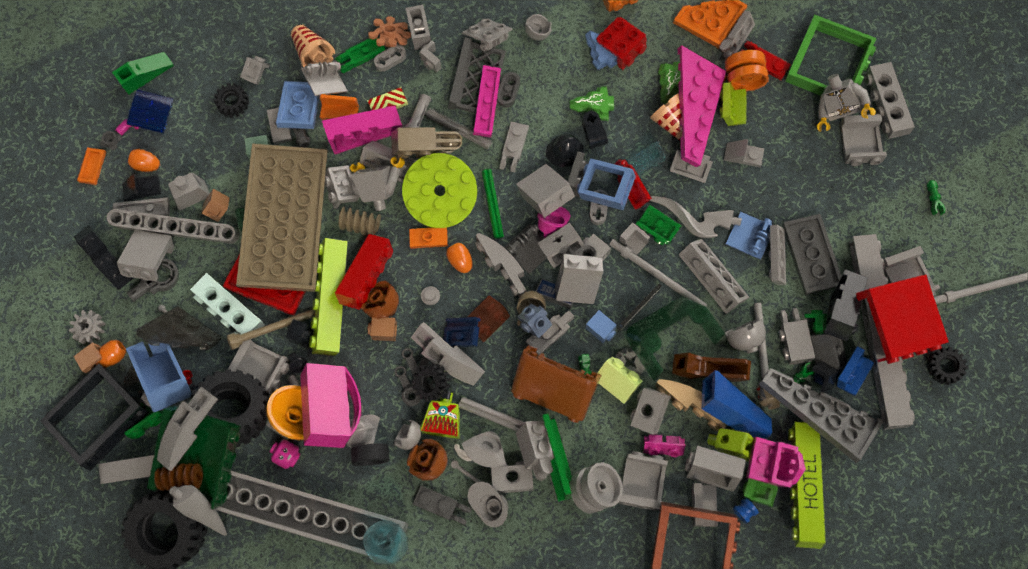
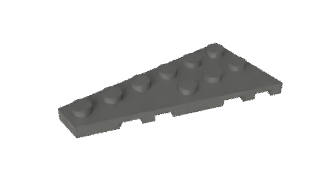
(829, 416)

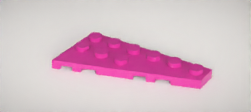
(698, 100)

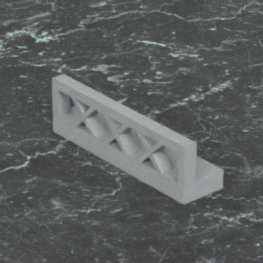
(712, 276)

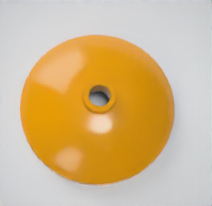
(282, 406)

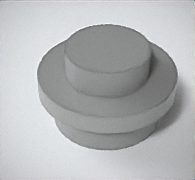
(430, 295)

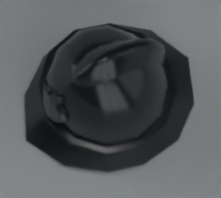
(563, 150)

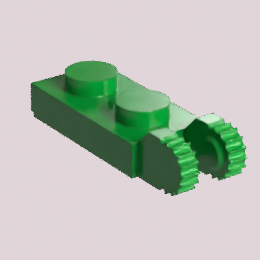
(359, 54)

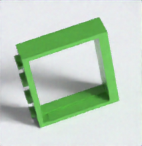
(840, 32)

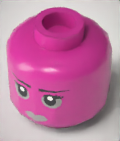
(285, 454)

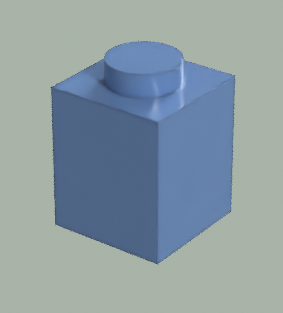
(601, 327)

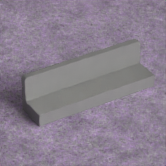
(379, 155)

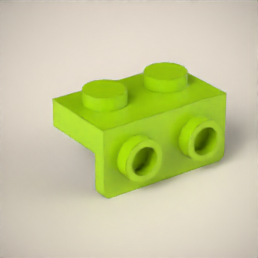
(733, 105)

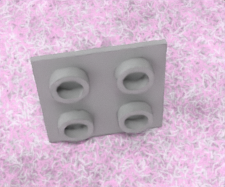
(489, 33)
(324, 78)

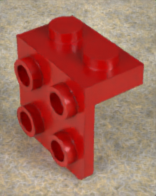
(623, 41)

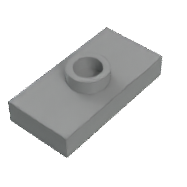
(279, 135)

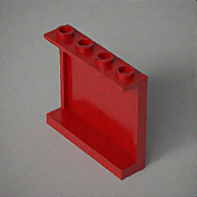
(905, 318)

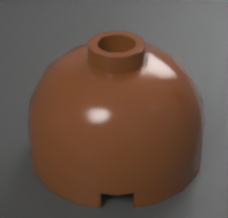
(381, 301)
(427, 460)

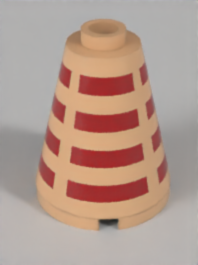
(311, 47)
(669, 117)

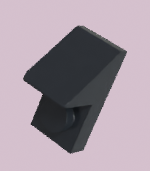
(140, 188)

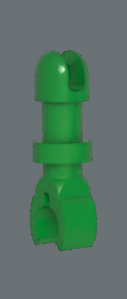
(932, 186)
(584, 362)
(800, 377)

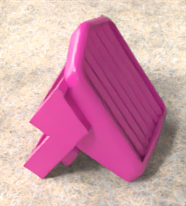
(775, 463)

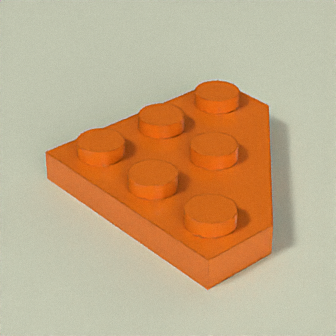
(711, 19)

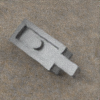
(557, 330)

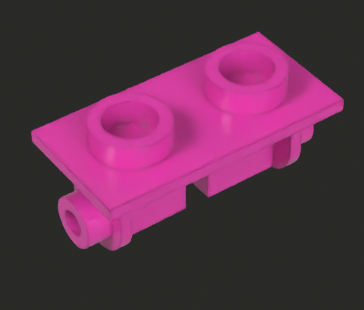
(673, 446)

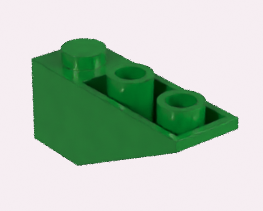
(141, 71)

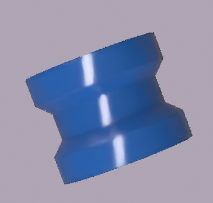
(745, 510)

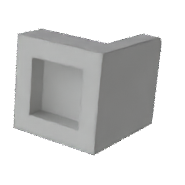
(634, 238)

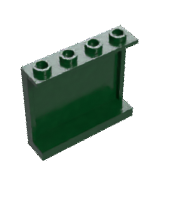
(212, 449)

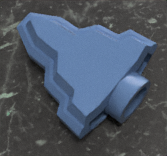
(600, 55)

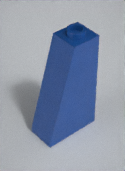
(733, 408)

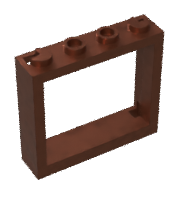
(666, 508)

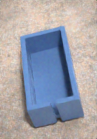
(159, 375)

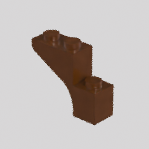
(696, 366)

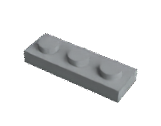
(777, 255)

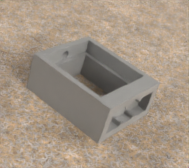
(715, 468)

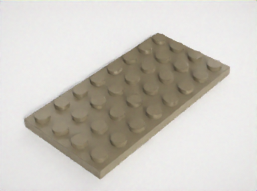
(282, 218)

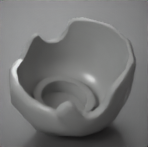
(533, 26)
(408, 436)

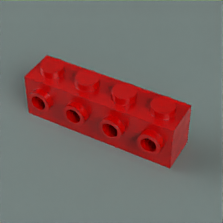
(364, 271)

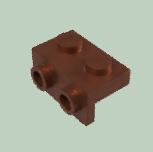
(492, 317)

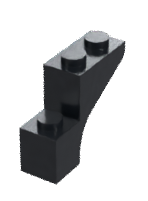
(101, 256)

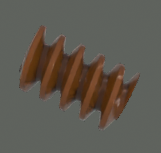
(179, 476)

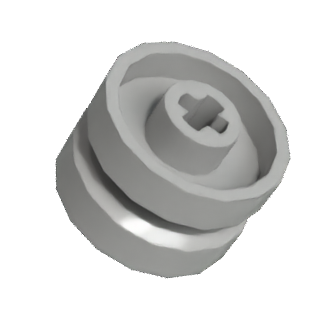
(596, 488)

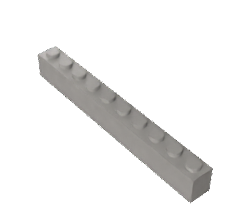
(889, 378)

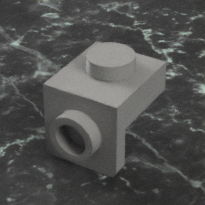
(429, 60)

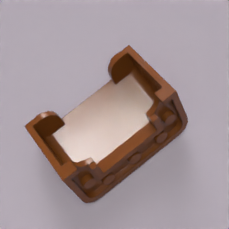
(554, 385)

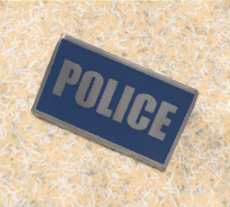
(547, 290)

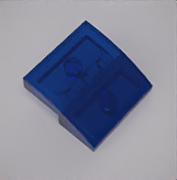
(150, 111)

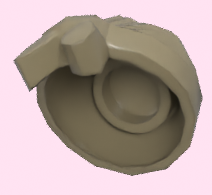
(528, 298)

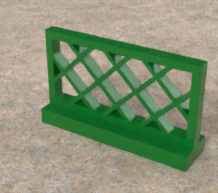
(561, 472)

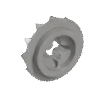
(629, 354)

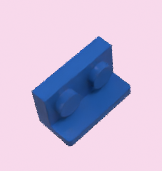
(855, 372)

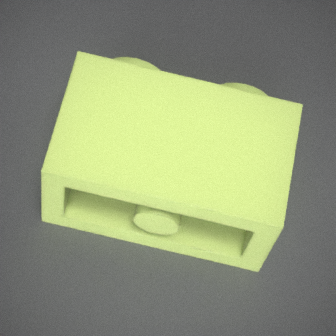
(619, 379)

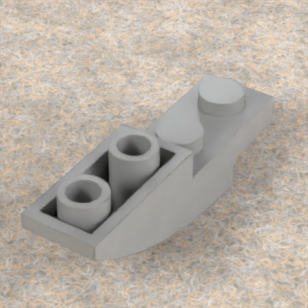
(500, 258)
(441, 353)
(180, 429)

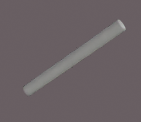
(762, 347)

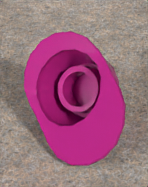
(553, 221)

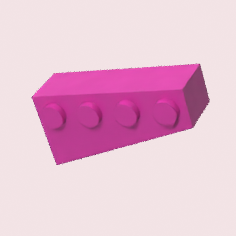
(361, 128)

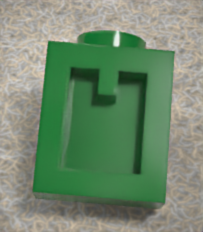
(820, 321)

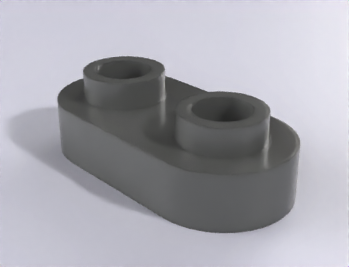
(507, 90)

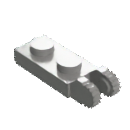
(738, 35)
(514, 144)

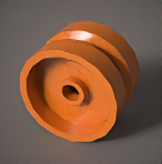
(747, 70)

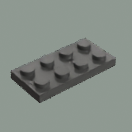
(812, 254)

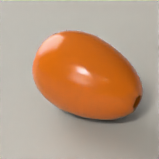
(143, 161)
(459, 257)
(111, 353)

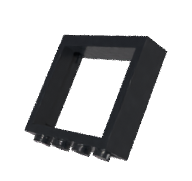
(112, 435)

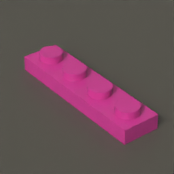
(487, 101)

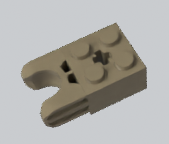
(423, 142)

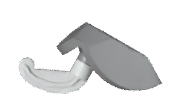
(483, 449)

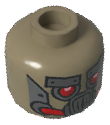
(766, 399)

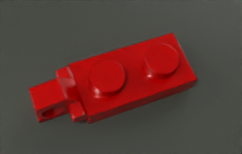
(638, 195)

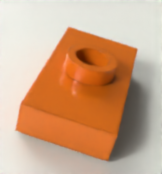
(428, 237)

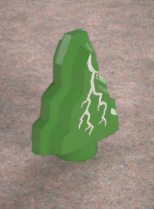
(669, 81)
(594, 101)

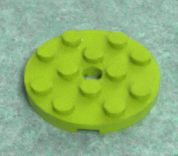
(443, 171)

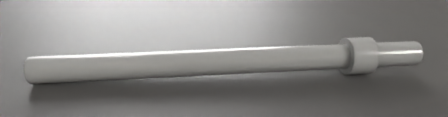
(627, 252)
(950, 296)

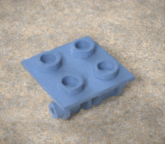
(750, 236)

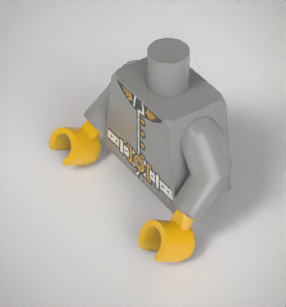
(841, 100)
(376, 183)

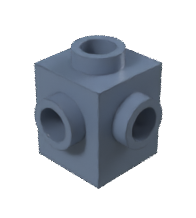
(534, 320)

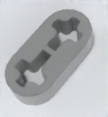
(390, 58)
(593, 210)

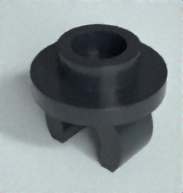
(297, 363)

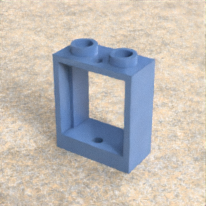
(623, 191)

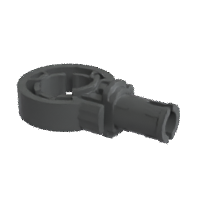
(155, 286)

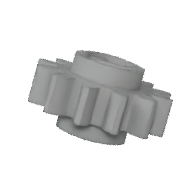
(87, 334)

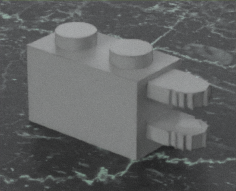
(796, 339)
(535, 448)

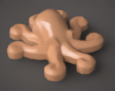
(390, 33)

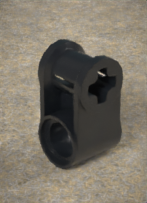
(594, 132)

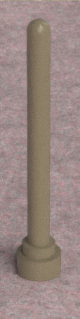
(236, 339)

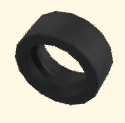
(369, 454)

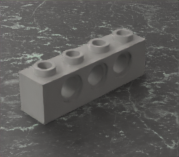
(891, 91)

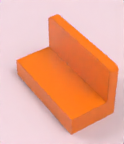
(337, 106)

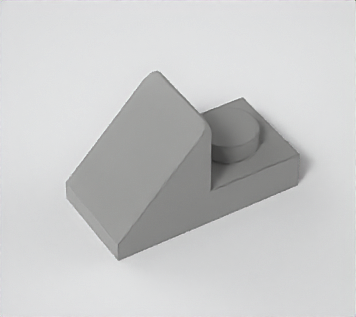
(744, 154)

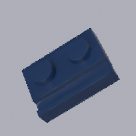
(462, 332)

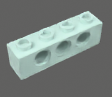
(208, 286)

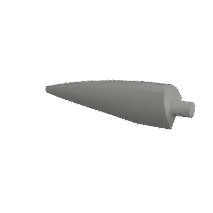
(196, 506)

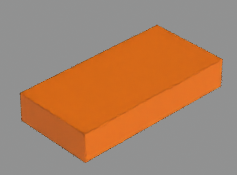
(91, 166)

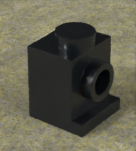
(299, 333)

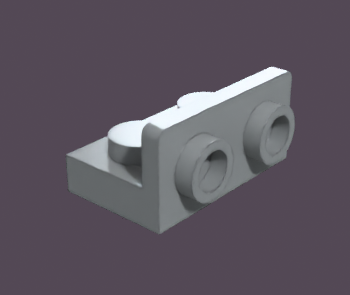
(697, 173)
(338, 183)

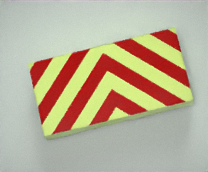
(392, 98)

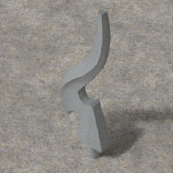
(704, 229)

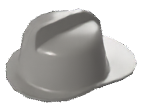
(365, 431)
(488, 504)

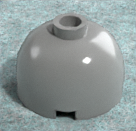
(747, 336)

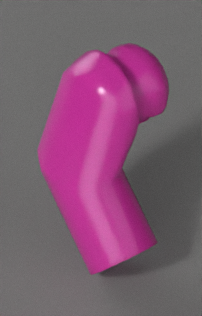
(123, 127)

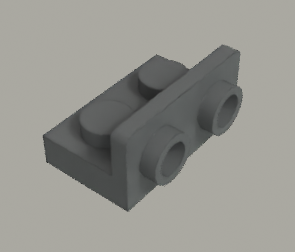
(577, 172)

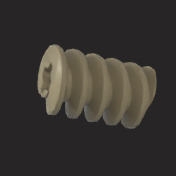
(358, 222)

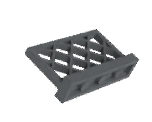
(462, 71)

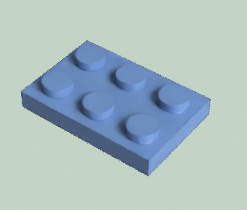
(297, 106)

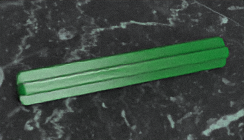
(492, 203)

